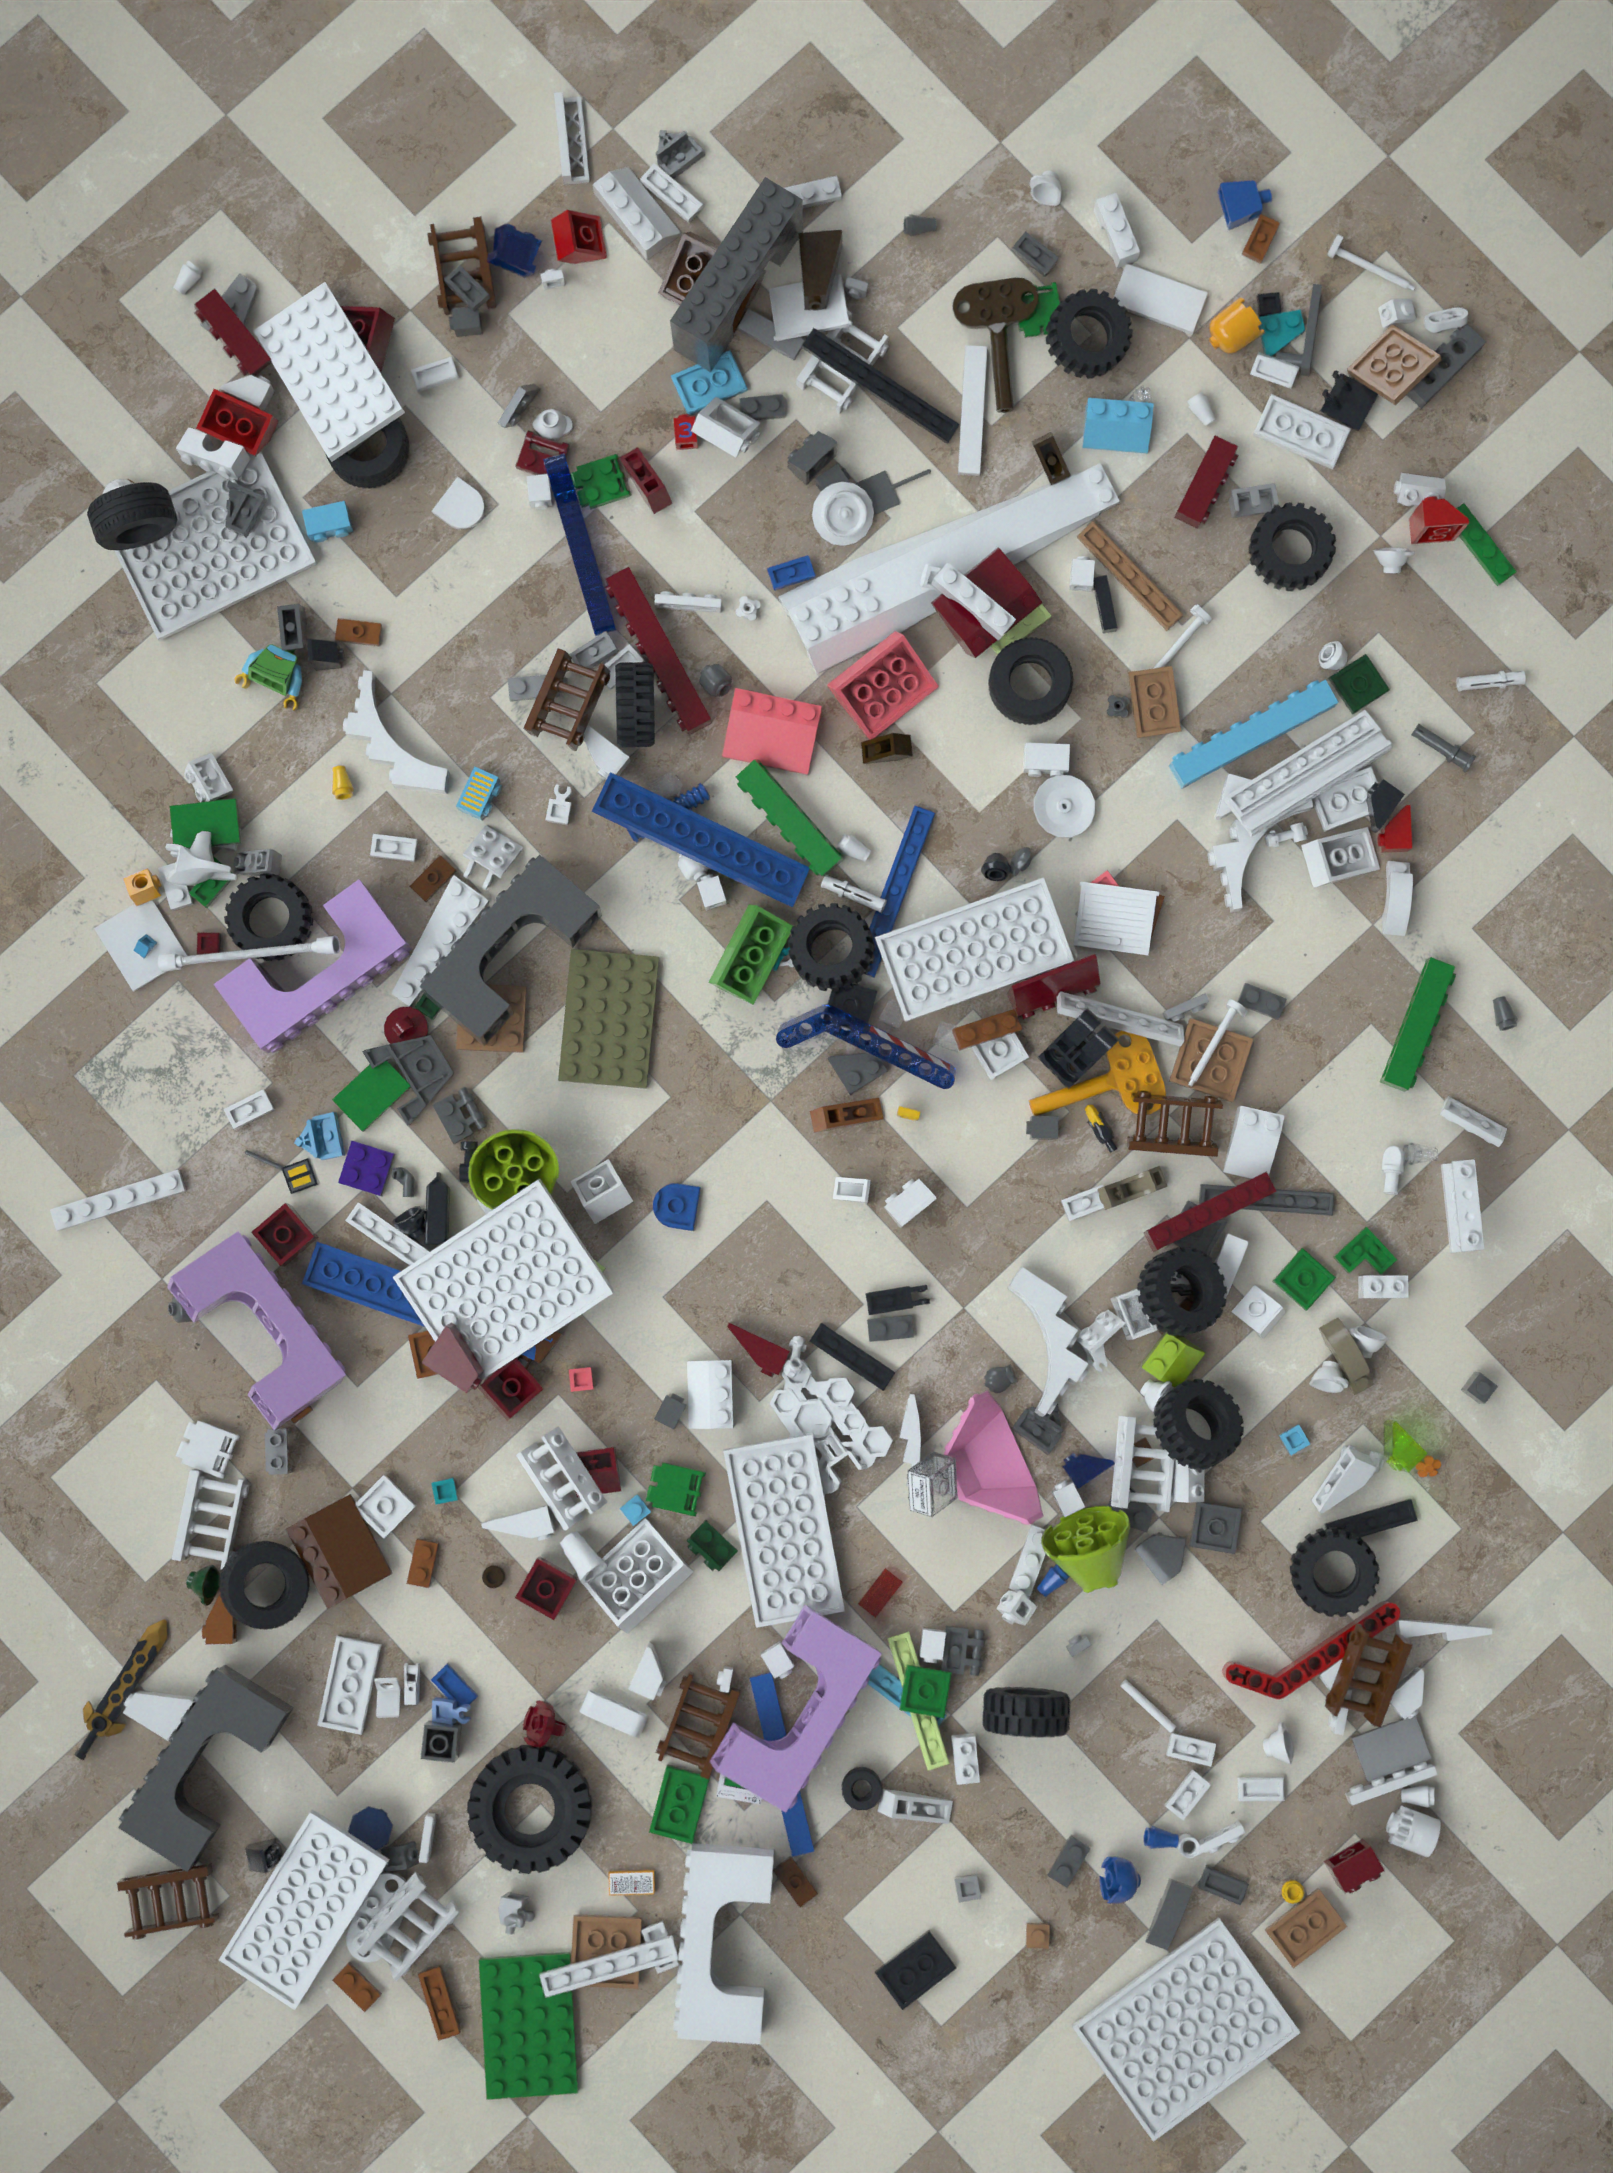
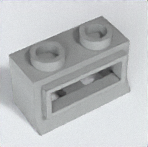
(1253, 500)
(277, 1451)

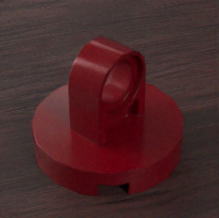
(405, 1025)
(541, 1724)

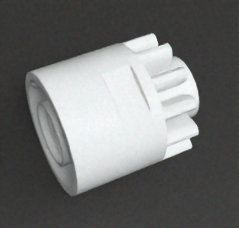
(1413, 1831)

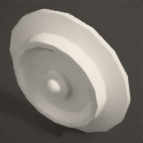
(842, 513)
(1064, 806)

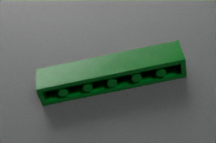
(789, 817)
(1417, 1024)

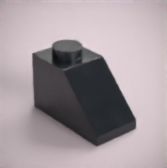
(325, 654)
(1382, 803)

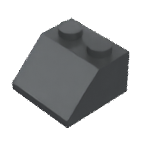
(812, 456)

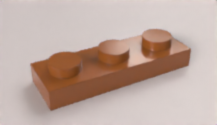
(987, 1029)
(439, 2003)

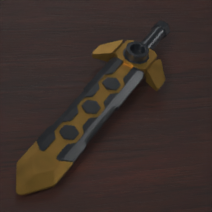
(113, 1702)

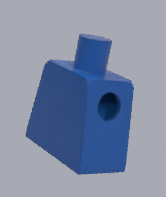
(1242, 202)

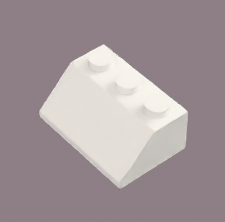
(710, 1394)

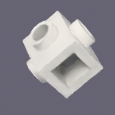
(1016, 1607)

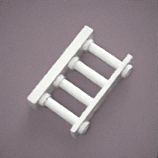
(808, 375)
(1462, 1206)
(1124, 1472)
(551, 1487)
(193, 1504)
(399, 1906)

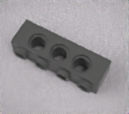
(1469, 343)

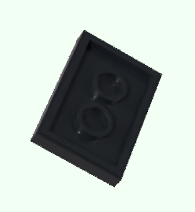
(915, 1970)

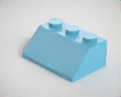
(1117, 425)

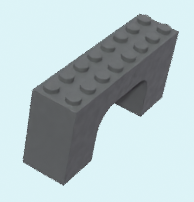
(761, 234)
(534, 897)
(160, 1810)

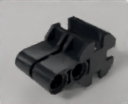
(1077, 1048)

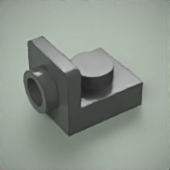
(401, 1856)

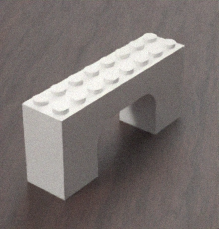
(705, 2004)

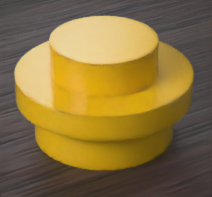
(1292, 1891)

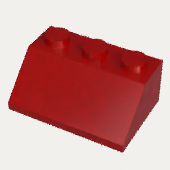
(237, 422)
(1436, 522)

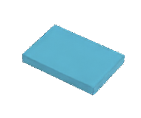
(699, 387)

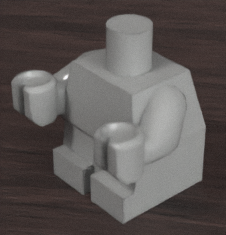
(513, 1911)

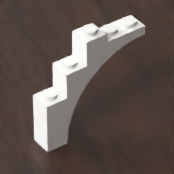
(367, 725)
(1234, 856)
(1063, 1365)

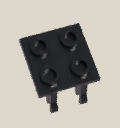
(1348, 401)

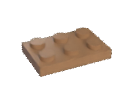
(1154, 702)
(1305, 1928)

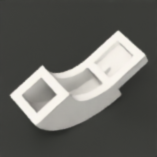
(1398, 898)

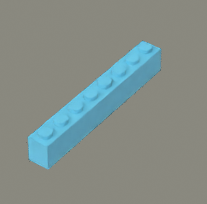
(1252, 734)

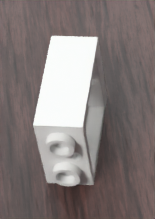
(726, 427)

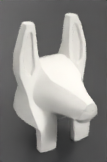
(197, 863)

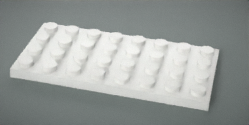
(328, 371)
(974, 949)
(783, 1529)
(303, 1909)

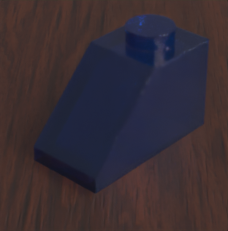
(1084, 1468)

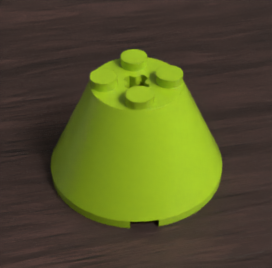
(509, 1164)
(1089, 1546)

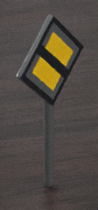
(297, 1175)

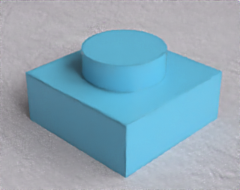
(1294, 1439)
(635, 1510)

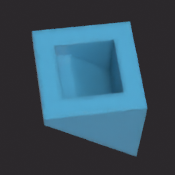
(144, 945)

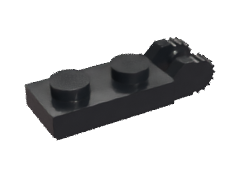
(894, 1299)

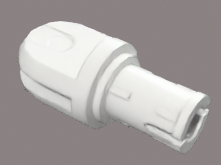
(1392, 1166)

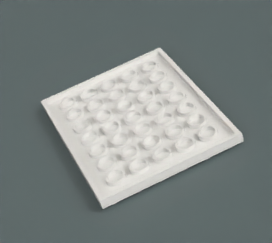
(207, 566)
(506, 1279)
(1185, 2029)

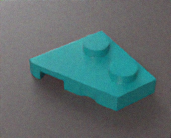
(1280, 330)

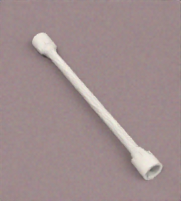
(325, 945)

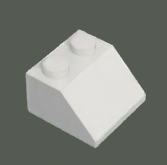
(601, 1191)
(909, 1202)
(649, 1676)

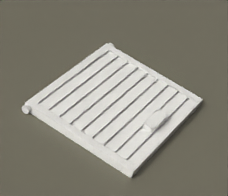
(794, 321)
(1115, 918)
(122, 934)

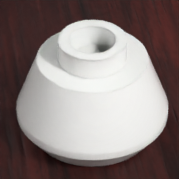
(1333, 656)

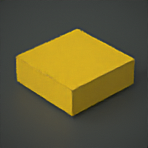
(908, 1113)

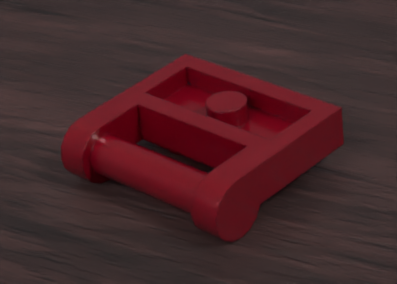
(532, 460)

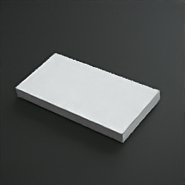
(1160, 299)
(1301, 431)
(349, 1685)

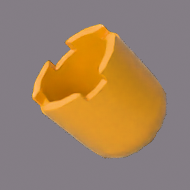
(1234, 327)

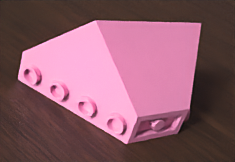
(991, 1464)

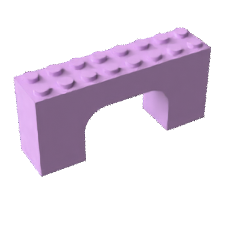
(369, 949)
(238, 1274)
(782, 1766)

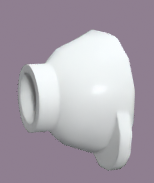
(1046, 188)
(552, 424)
(1392, 558)
(1368, 1340)
(1329, 1378)
(1155, 1392)
(1280, 1745)

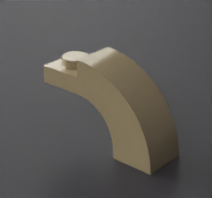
(1132, 1188)
(1347, 1355)

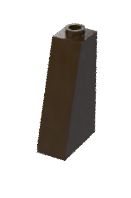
(819, 263)

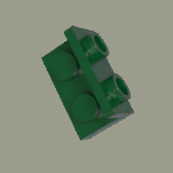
(711, 1546)

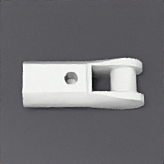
(411, 1687)

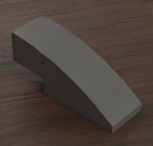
(1169, 1914)

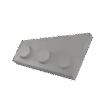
(239, 297)

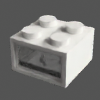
(1129, 1310)

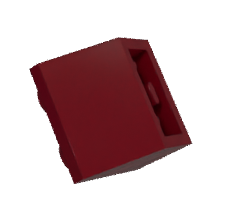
(603, 1468)

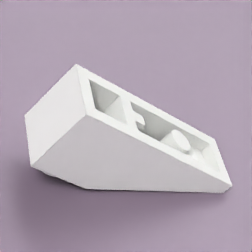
(605, 754)
(1345, 1478)
(528, 1524)
(914, 1806)

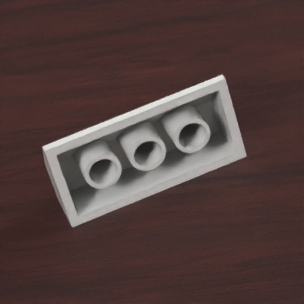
(635, 211)

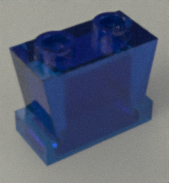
(514, 250)

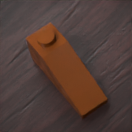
(846, 1114)
(220, 1625)

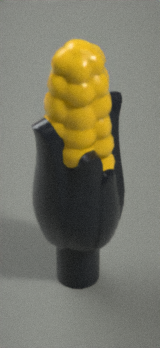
(1100, 1127)

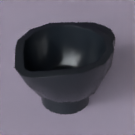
(411, 1222)

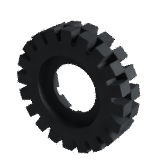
(570, 1818)

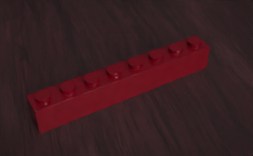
(658, 650)

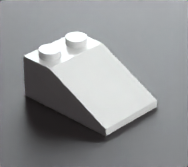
(1340, 857)
(1253, 1142)

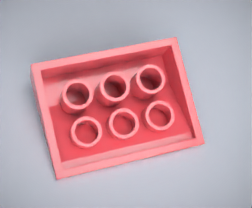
(883, 685)
(772, 730)

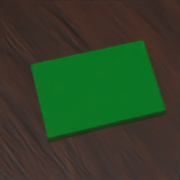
(213, 816)
(371, 1094)
(679, 1804)

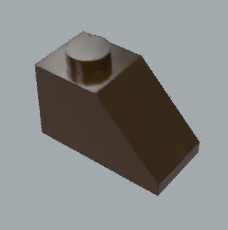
(1051, 458)
(887, 748)

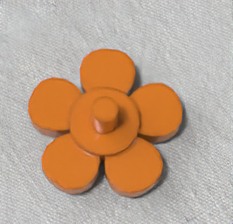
(1427, 1467)

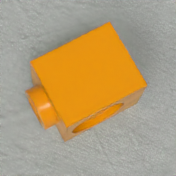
(135, 883)

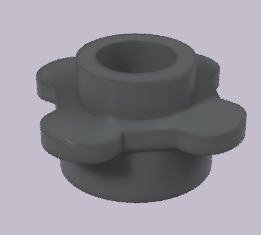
(1113, 701)

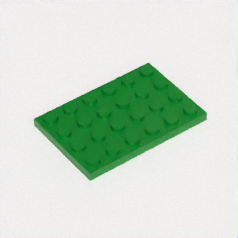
(524, 2033)

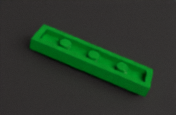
(1485, 549)

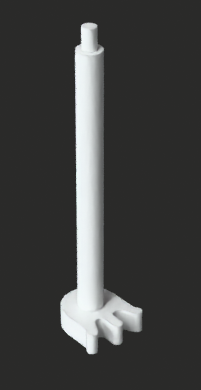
(1335, 249)
(1201, 617)
(1234, 1008)

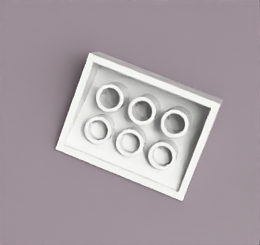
(638, 1576)

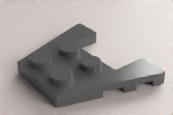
(422, 1067)

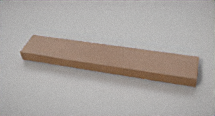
(1129, 576)

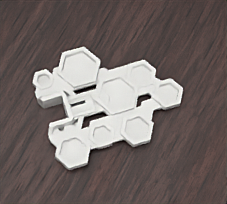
(816, 1416)

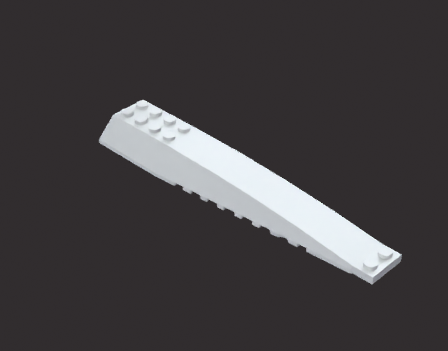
(881, 591)

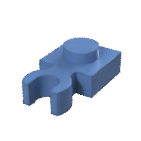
(447, 1712)

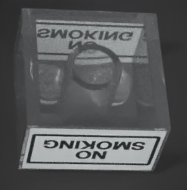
(932, 1484)

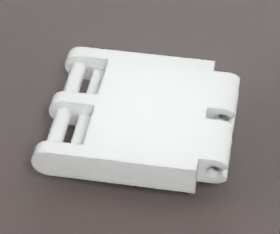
(207, 1448)

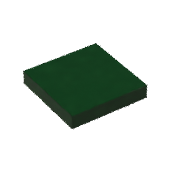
(1359, 684)

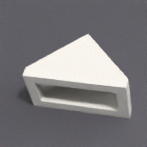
(852, 1189)

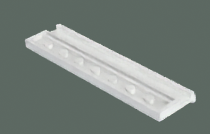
(1308, 773)

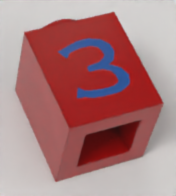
(683, 435)

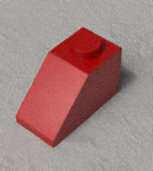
(1397, 833)

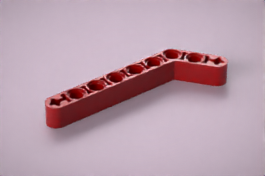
(1319, 1651)

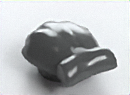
(1020, 860)
(999, 1378)

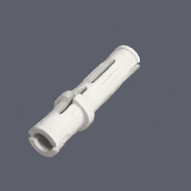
(1492, 680)
(830, 883)

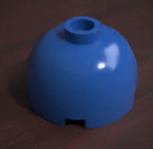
(1119, 1881)

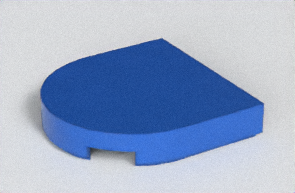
(677, 1206)

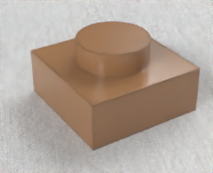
(1037, 1935)

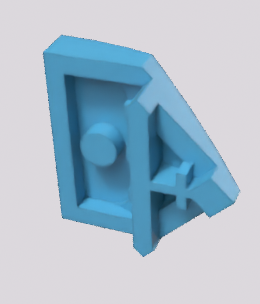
(322, 1137)

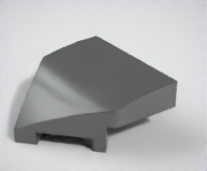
(677, 152)
(1040, 1431)
(1163, 1555)

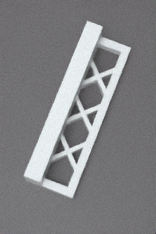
(563, 136)

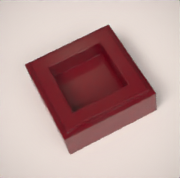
(208, 943)

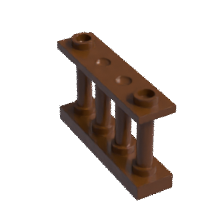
(479, 252)
(554, 683)
(1183, 1144)
(1387, 1681)
(720, 1720)
(154, 1883)

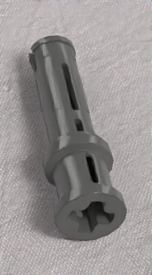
(1452, 753)

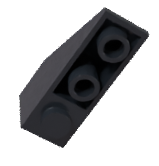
(263, 1855)

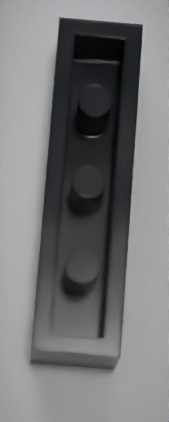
(1104, 604)

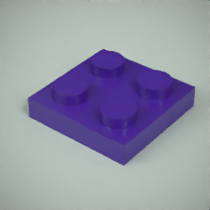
(366, 1168)

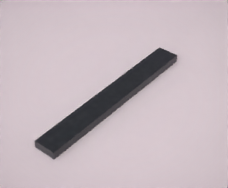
(880, 385)

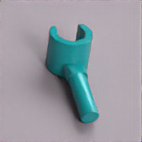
(784, 952)

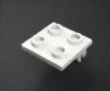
(492, 852)
(1094, 1337)

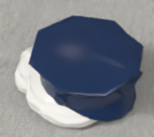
(371, 1827)

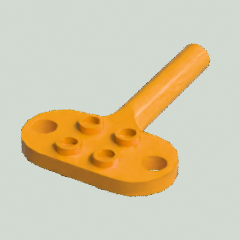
(1130, 1071)

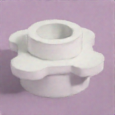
(747, 614)

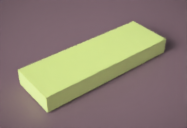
(1023, 628)

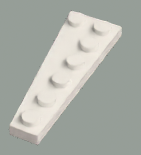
(449, 922)

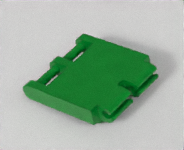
(1047, 304)
(599, 482)
(675, 1488)

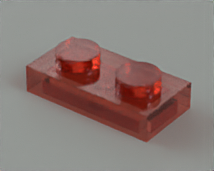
(880, 1592)

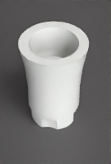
(582, 1557)

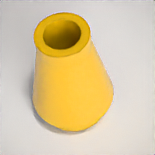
(341, 786)

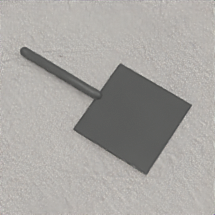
(882, 491)

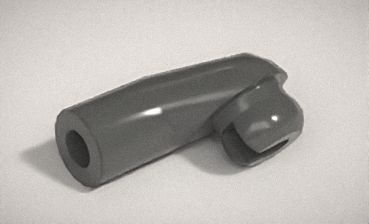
(406, 1179)

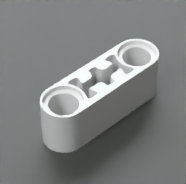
(613, 1713)

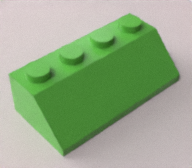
(751, 954)

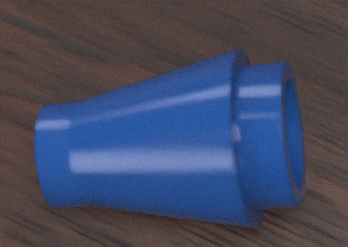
(1053, 1580)
(1159, 1838)

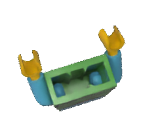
(274, 670)

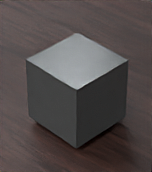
(441, 1741)

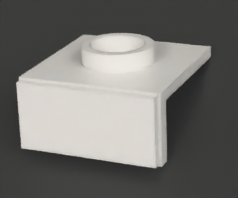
(1259, 1311)

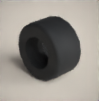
(872, 1798)

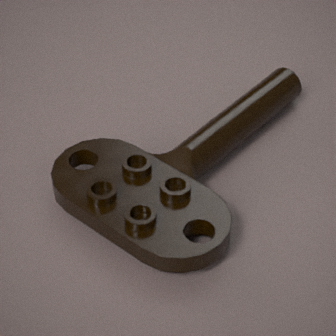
(996, 307)

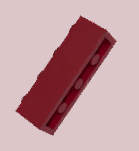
(232, 333)
(1206, 482)

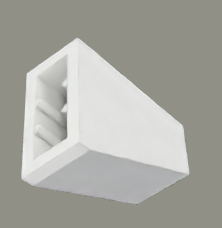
(158, 1711)

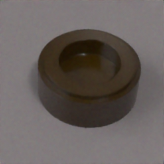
(493, 1576)

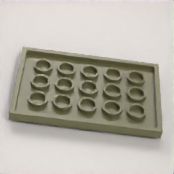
(608, 1018)

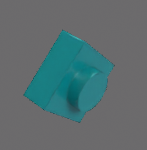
(444, 1491)

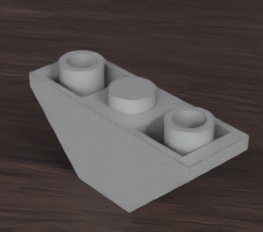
(258, 862)

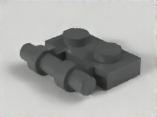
(453, 1119)
(955, 1650)

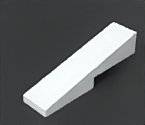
(1449, 1631)

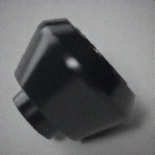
(996, 867)

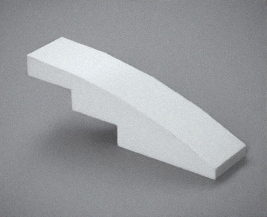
(1230, 1258)
(911, 1431)

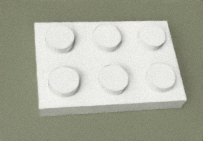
(1345, 800)

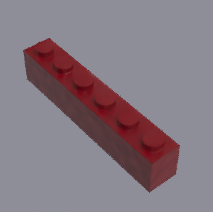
(1209, 1212)

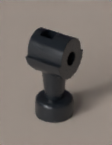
(469, 1148)

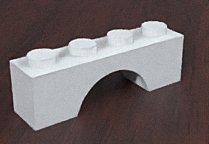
(962, 590)

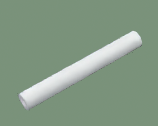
(1148, 1706)

